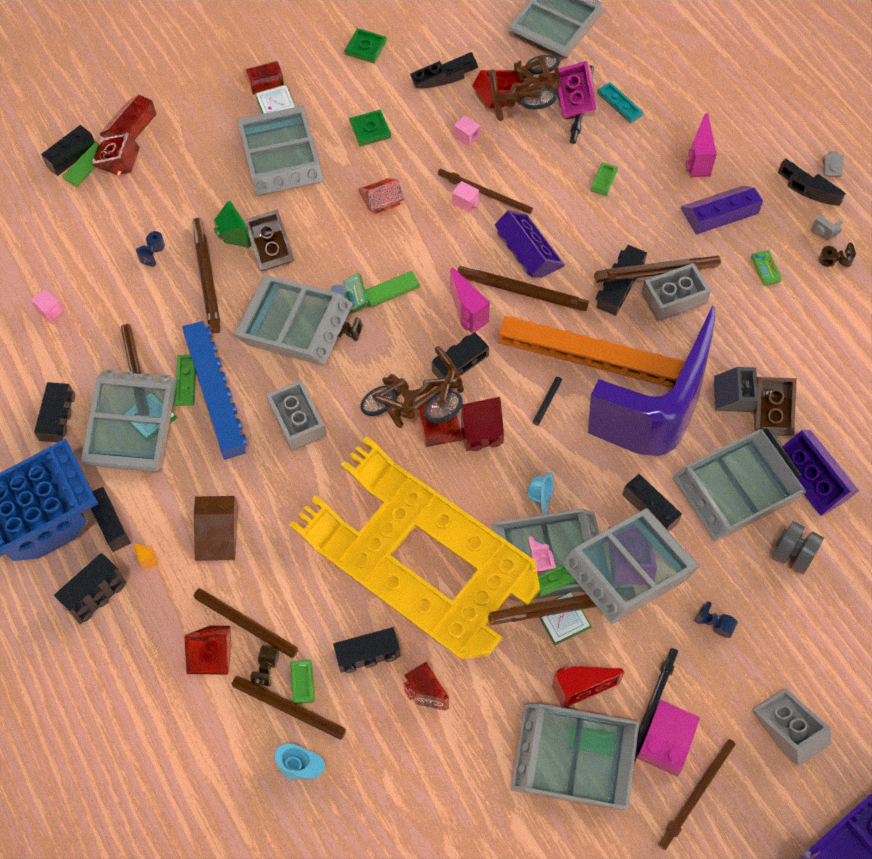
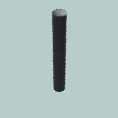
(547, 400)
(782, 452)

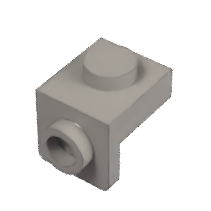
(833, 164)
(825, 228)

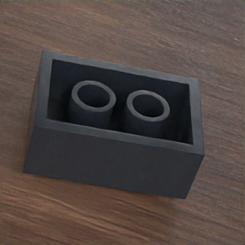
(90, 588)

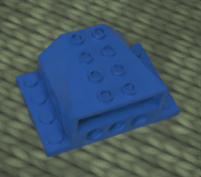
(43, 503)

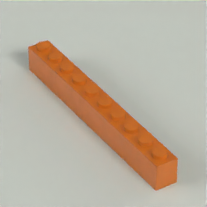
(590, 351)

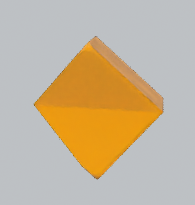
(145, 555)

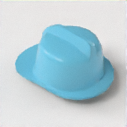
(541, 490)
(298, 762)

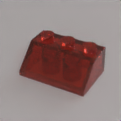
(131, 118)

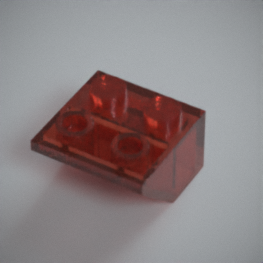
(439, 433)

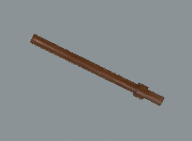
(455, 178)
(674, 828)

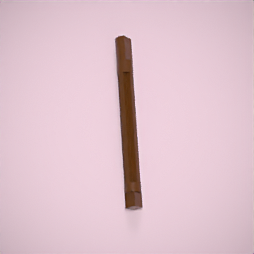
(654, 269)
(206, 276)
(524, 288)
(541, 609)

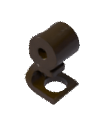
(830, 255)
(354, 331)
(267, 659)

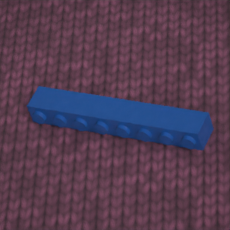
(214, 391)

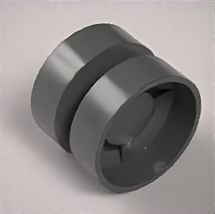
(802, 549)

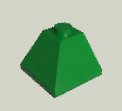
(231, 227)

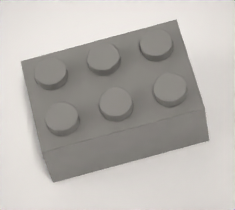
(676, 291)
(296, 415)

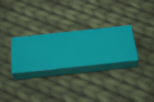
(620, 102)

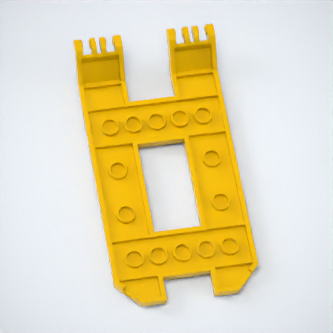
(409, 504)

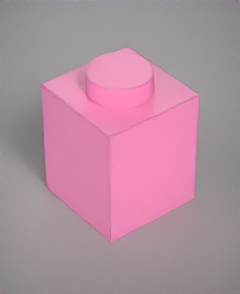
(466, 130)
(465, 196)
(47, 305)

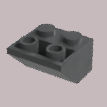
(736, 390)

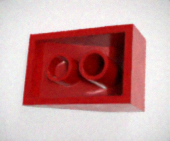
(505, 80)
(583, 682)

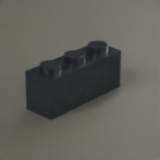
(67, 150)
(463, 355)
(54, 412)
(644, 495)
(109, 521)
(367, 650)

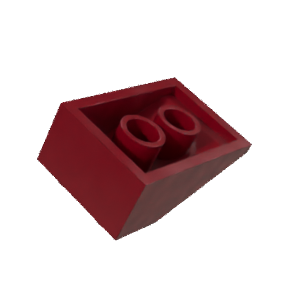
(482, 424)

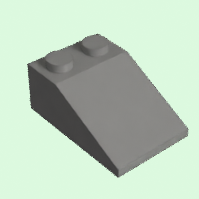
(793, 726)

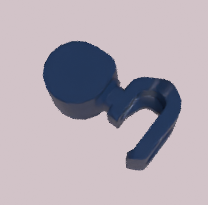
(154, 244)
(723, 625)

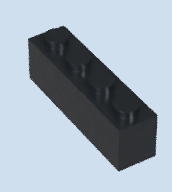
(615, 292)

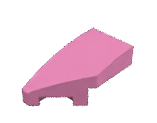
(541, 555)

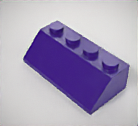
(722, 208)
(528, 244)
(821, 476)

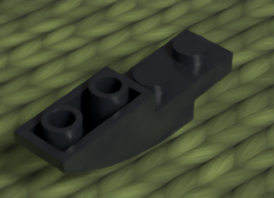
(442, 74)
(814, 188)

